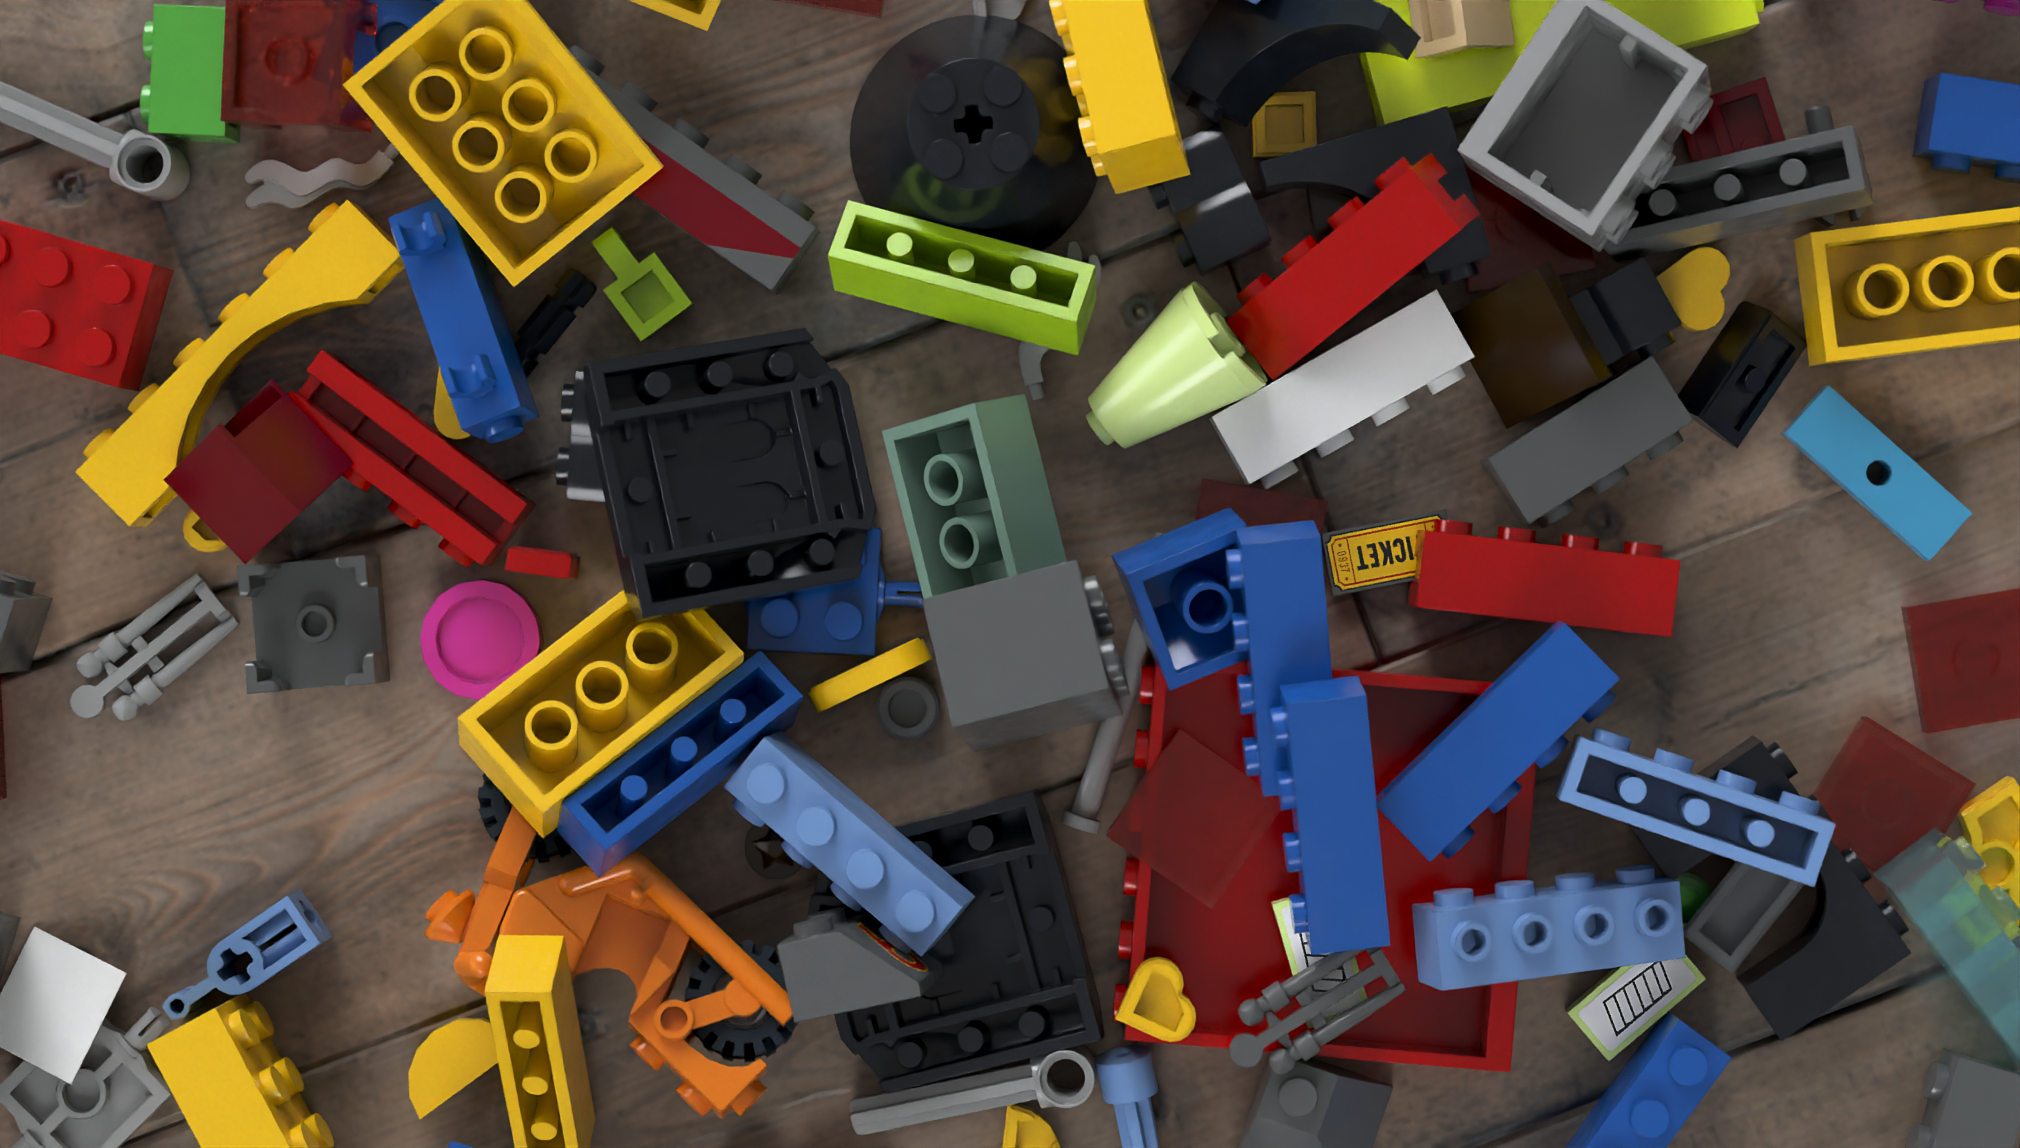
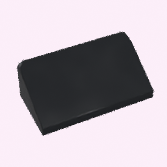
(1741, 372)

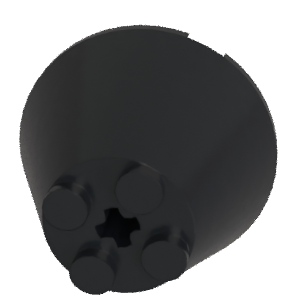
(962, 71)

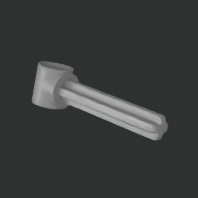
(96, 143)
(975, 1093)

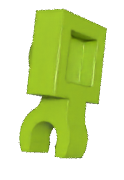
(644, 290)

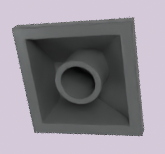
(1315, 1108)

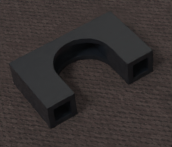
(1846, 936)

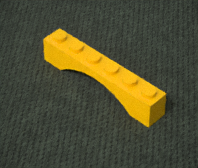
(336, 267)

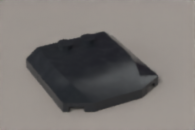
(729, 472)
(1009, 962)

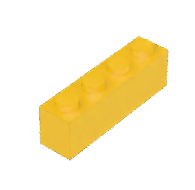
(539, 1043)

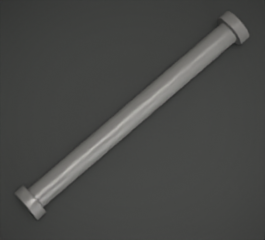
(1108, 740)

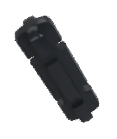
(552, 317)

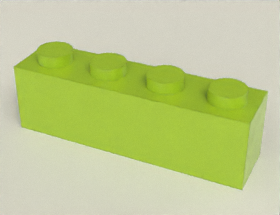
(963, 277)

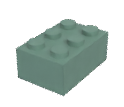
(974, 495)

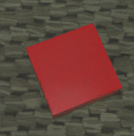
(542, 562)

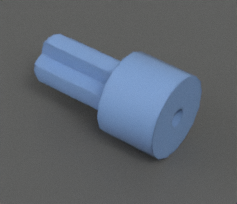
(1129, 1082)

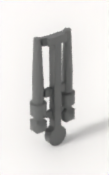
(1247, 1048)

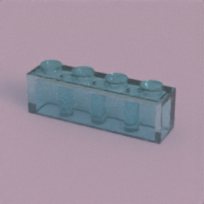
(1963, 926)

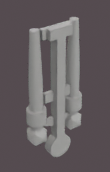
(91, 700)

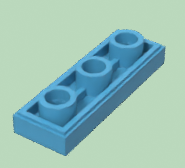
(1905, 498)

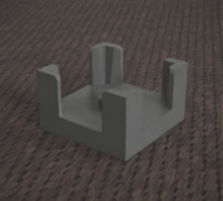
(316, 623)

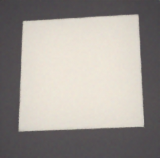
(55, 1004)

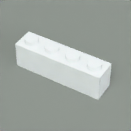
(1342, 388)

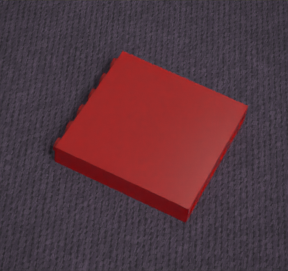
(1237, 945)

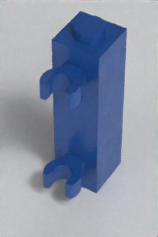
(464, 322)

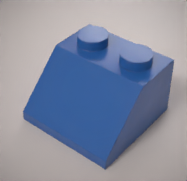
(1184, 596)

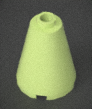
(1174, 372)

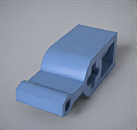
(256, 940)

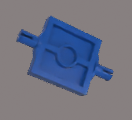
(833, 617)

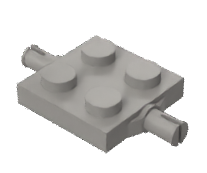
(105, 1103)

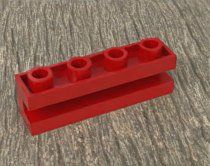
(1351, 266)
(412, 463)
(1544, 581)

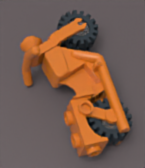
(636, 925)

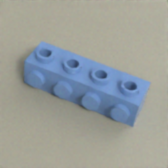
(1693, 809)
(849, 843)
(1548, 929)

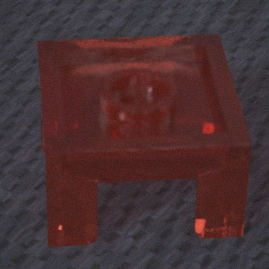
(291, 63)

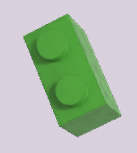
(185, 75)

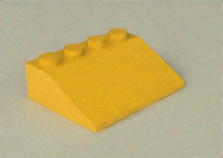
(503, 128)

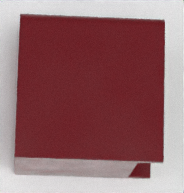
(258, 471)

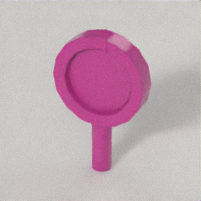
(479, 637)

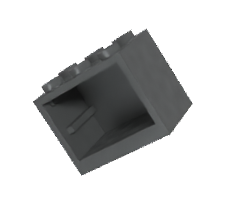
(1026, 655)

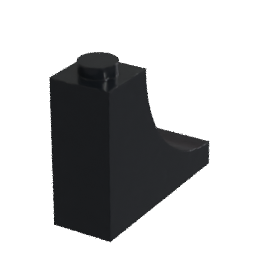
(1256, 49)
(1355, 161)

